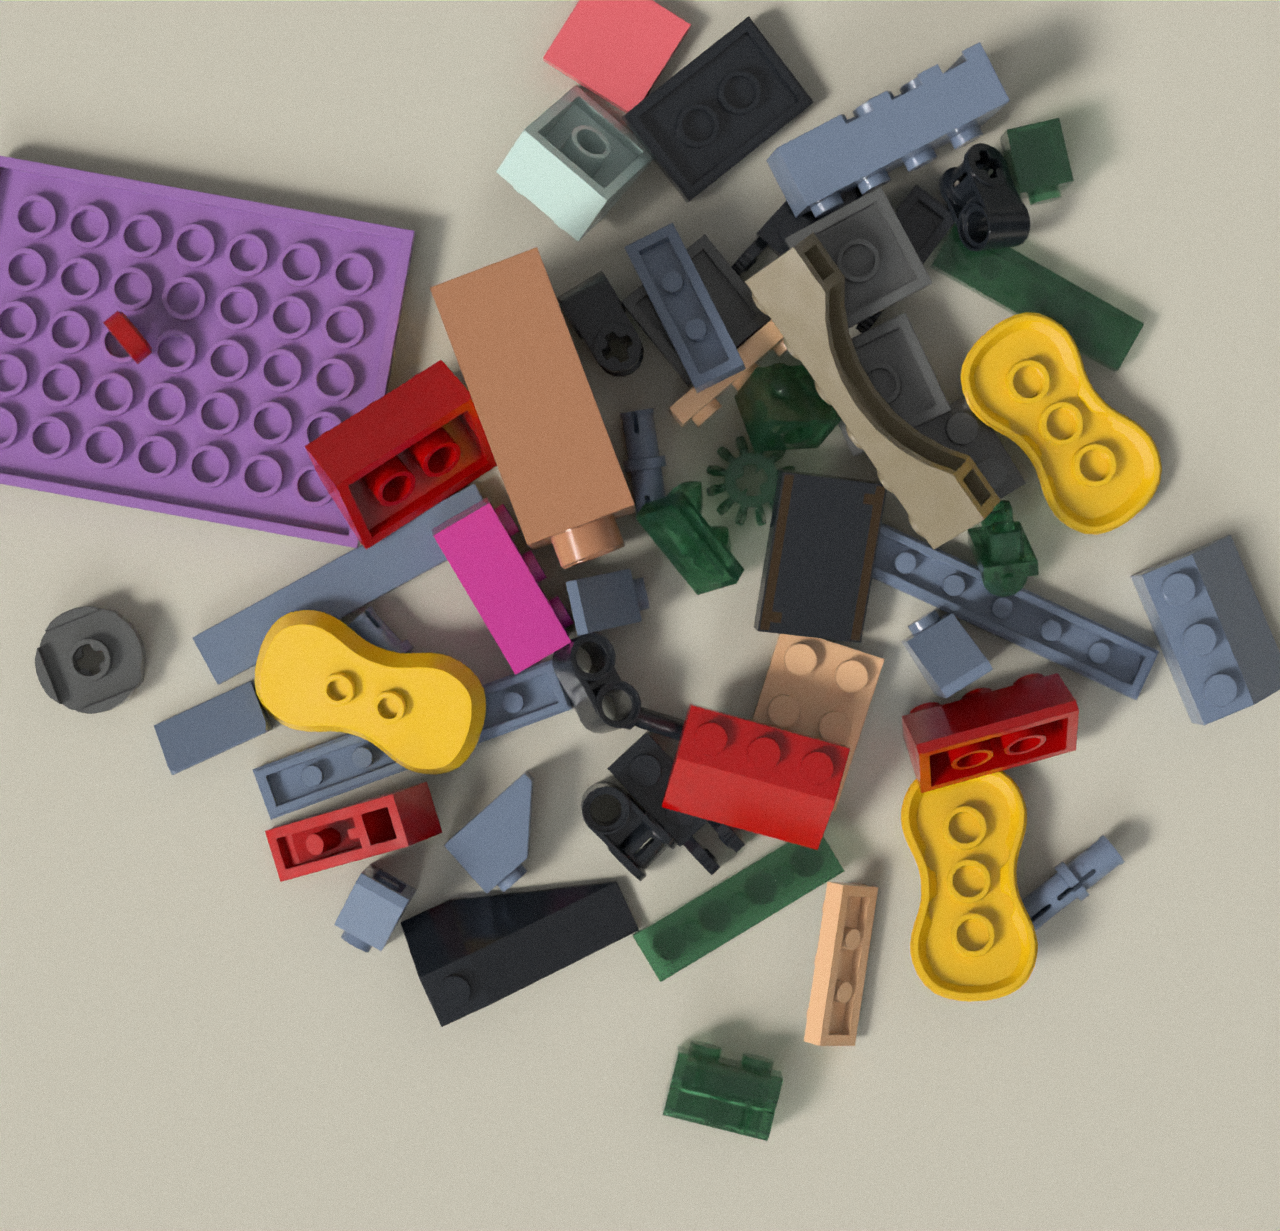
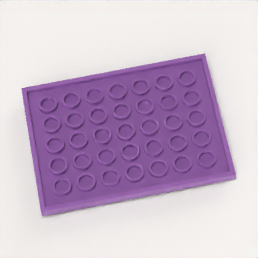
(257, 333)

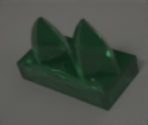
(688, 541)

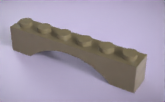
(933, 483)

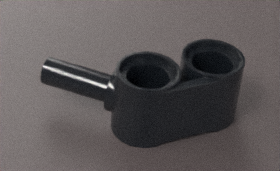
(588, 690)

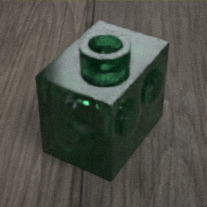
(784, 409)

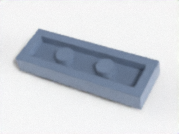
(685, 308)

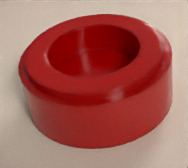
(128, 336)

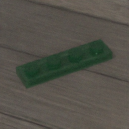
(1026, 286)
(735, 905)

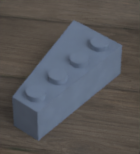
(889, 134)

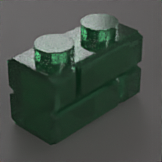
(723, 1090)

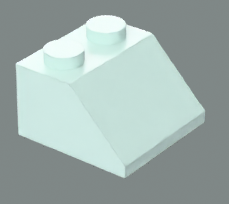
(574, 162)

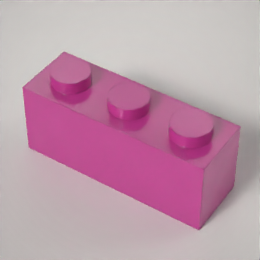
(504, 584)

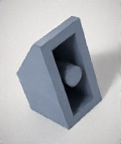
(606, 601)
(945, 653)
(497, 838)
(374, 909)

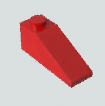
(354, 832)

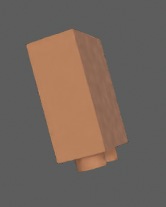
(536, 407)

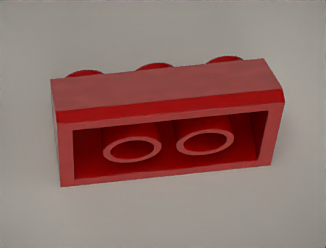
(403, 453)
(991, 731)
(755, 776)

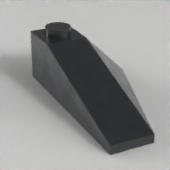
(498, 944)

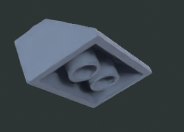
(1211, 630)

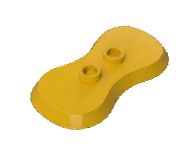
(1035, 390)
(409, 705)
(971, 922)

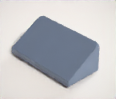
(212, 728)

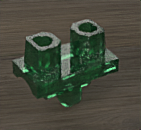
(1002, 552)

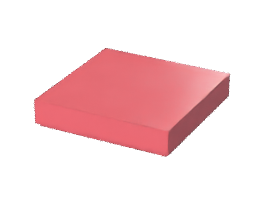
(617, 47)

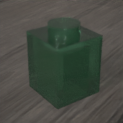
(1037, 160)

